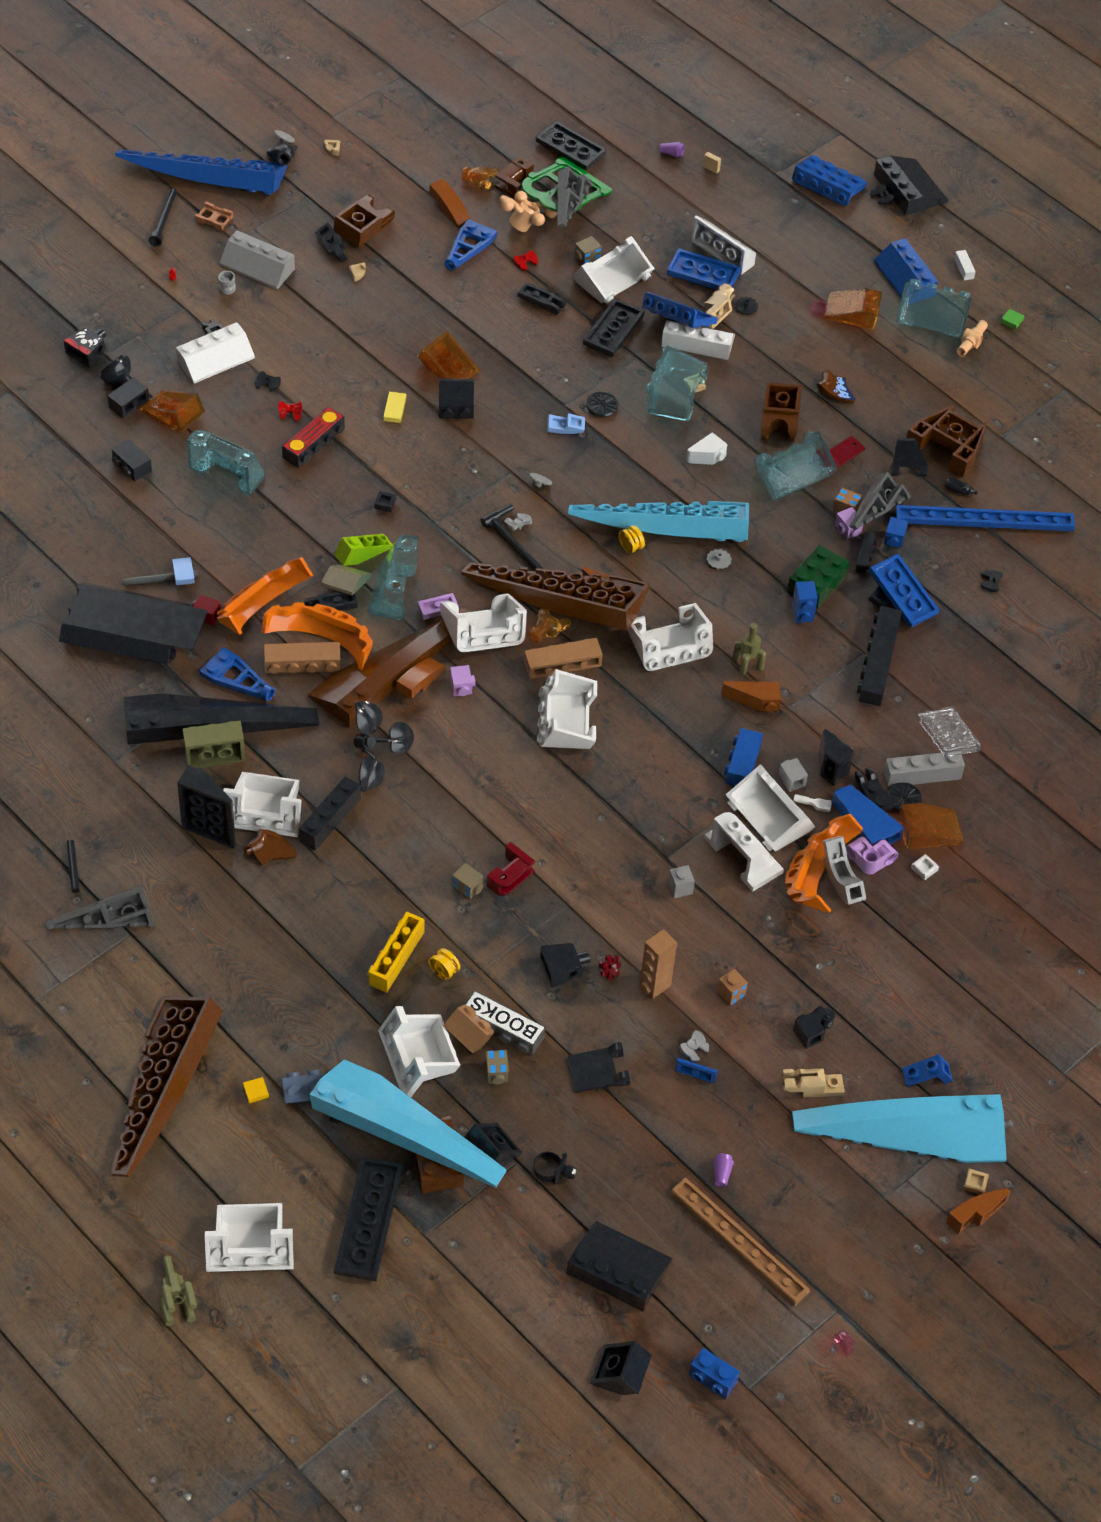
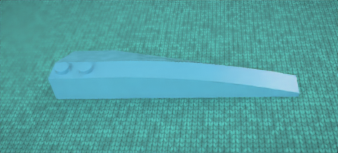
(714, 520)
(387, 1112)
(942, 1126)

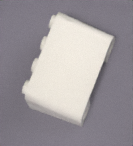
(675, 643)
(566, 711)

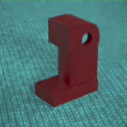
(513, 873)

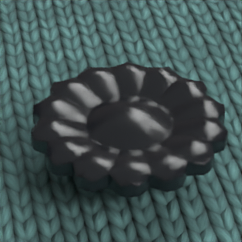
(746, 305)

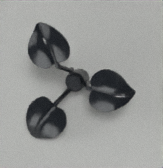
(401, 738)

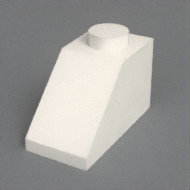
(707, 451)

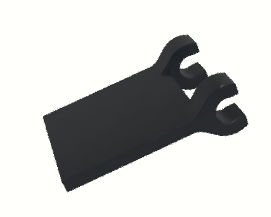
(597, 1069)

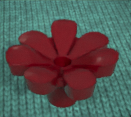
(610, 966)

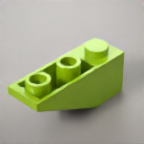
(358, 549)

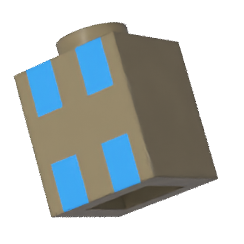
(587, 250)
(467, 881)
(497, 1066)

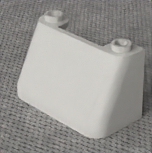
(614, 271)
(486, 629)
(769, 809)

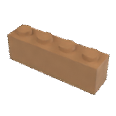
(302, 657)
(563, 657)
(658, 964)

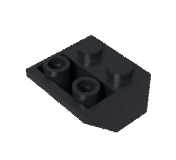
(834, 758)

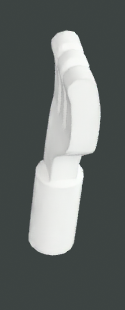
(819, 804)

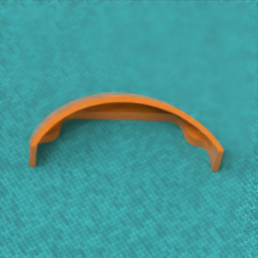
(260, 592)
(323, 622)
(809, 864)

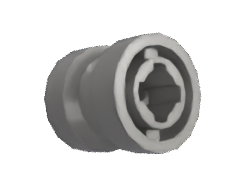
(226, 282)

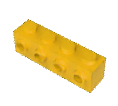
(396, 952)

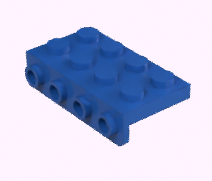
(827, 180)
(677, 311)

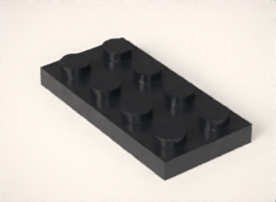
(571, 145)
(613, 327)

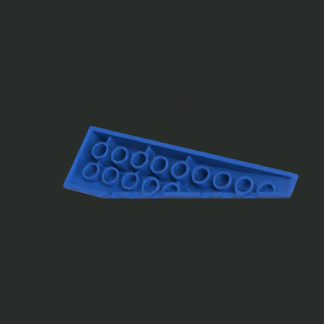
(249, 175)

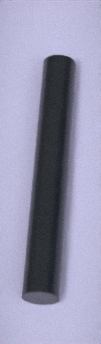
(73, 866)

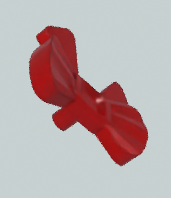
(520, 261)
(296, 409)

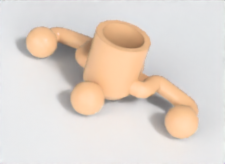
(525, 211)

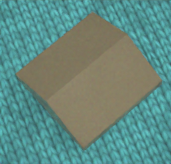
(345, 578)

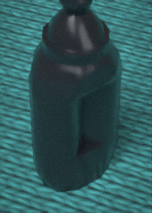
(959, 486)

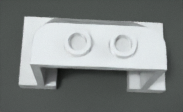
(266, 803)
(760, 865)
(417, 1048)
(249, 1239)

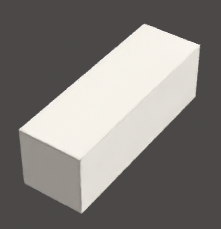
(964, 265)

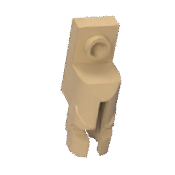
(720, 303)
(812, 1083)

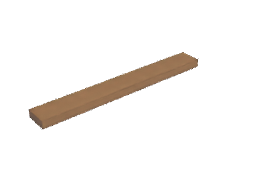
(740, 1241)

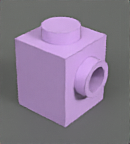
(843, 522)
(461, 680)

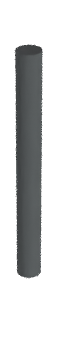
(153, 578)

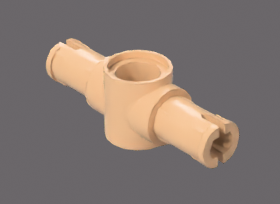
(972, 338)

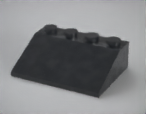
(908, 184)
(205, 807)
(618, 1265)

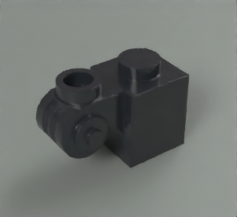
(811, 1027)

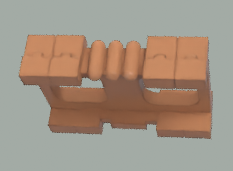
(216, 212)

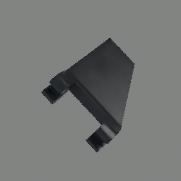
(908, 454)

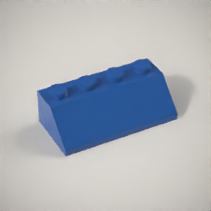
(901, 263)

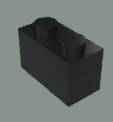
(128, 397)
(131, 460)

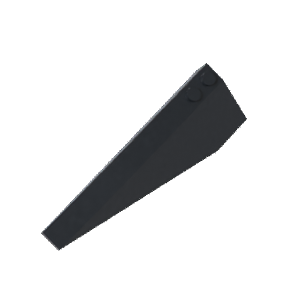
(165, 715)

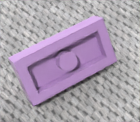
(431, 607)

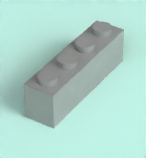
(923, 769)

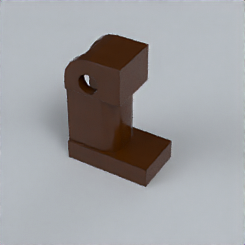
(512, 174)

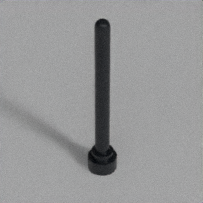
(156, 237)

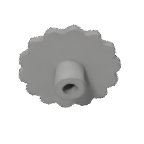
(284, 137)
(540, 479)
(719, 559)

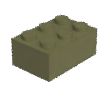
(214, 744)

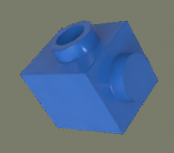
(895, 532)

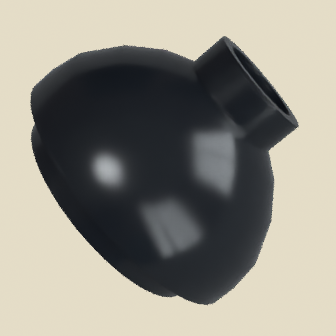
(117, 371)

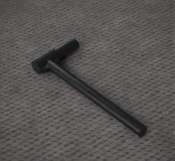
(493, 520)

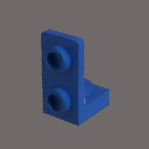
(927, 1069)

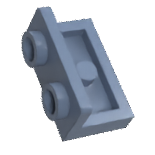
(298, 1088)

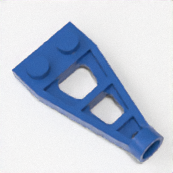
(472, 230)
(223, 662)

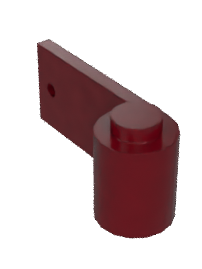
(846, 451)

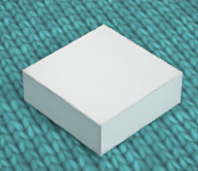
(924, 867)

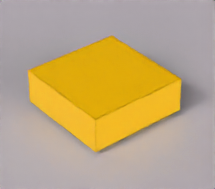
(255, 1090)

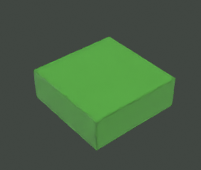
(1012, 319)

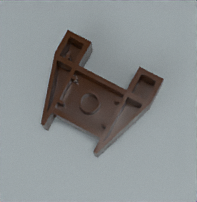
(954, 434)

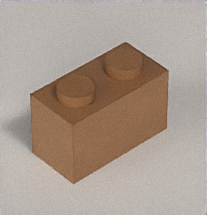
(469, 1028)

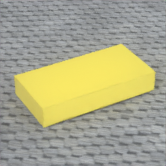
(395, 407)

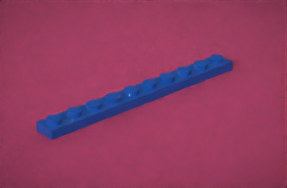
(986, 518)

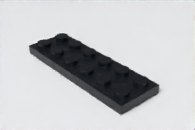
(368, 1219)

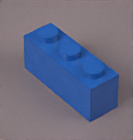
(744, 756)

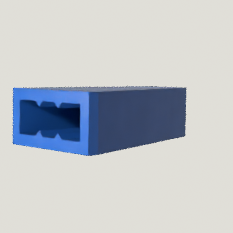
(875, 822)

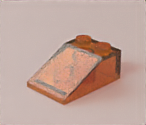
(854, 307)
(448, 359)
(174, 408)
(929, 826)

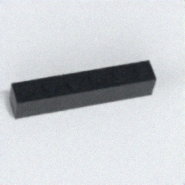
(880, 655)

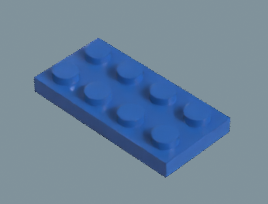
(702, 269)
(904, 590)

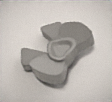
(523, 519)
(696, 1041)

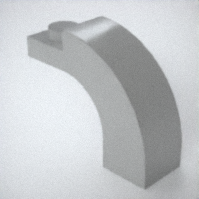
(844, 881)

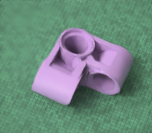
(871, 858)

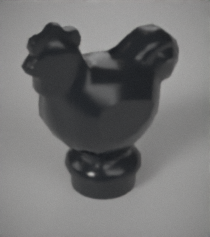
(282, 153)

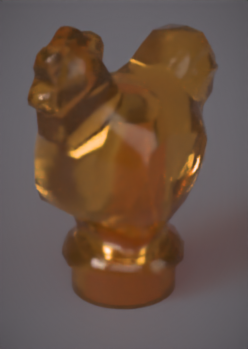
(480, 176)
(548, 626)

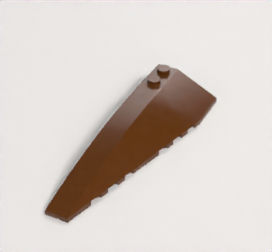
(591, 598)
(379, 672)
(169, 1061)

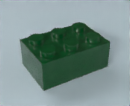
(824, 569)

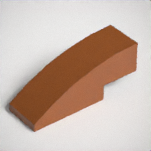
(449, 202)
(419, 677)
(977, 1209)

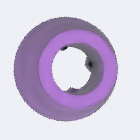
(673, 149)
(722, 1168)

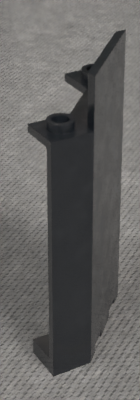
(131, 623)

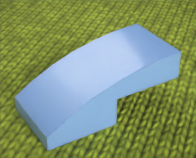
(570, 425)
(183, 571)

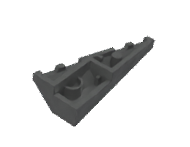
(570, 194)
(879, 499)
(123, 909)

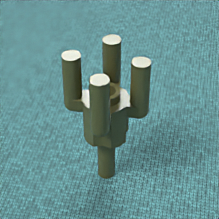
(749, 649)
(176, 1292)

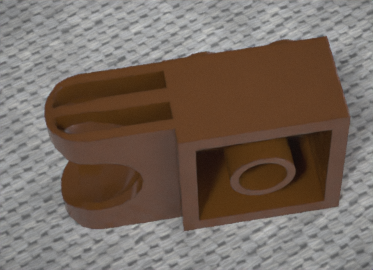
(361, 221)
(781, 409)
(434, 1175)

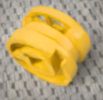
(632, 539)
(444, 964)

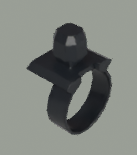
(567, 1171)

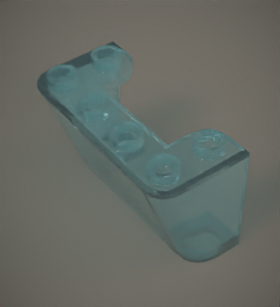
(934, 308)
(675, 384)
(209, 449)
(795, 467)
(402, 562)

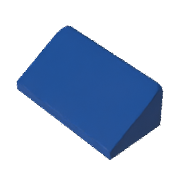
(696, 1070)

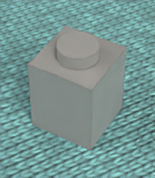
(792, 774)
(681, 881)

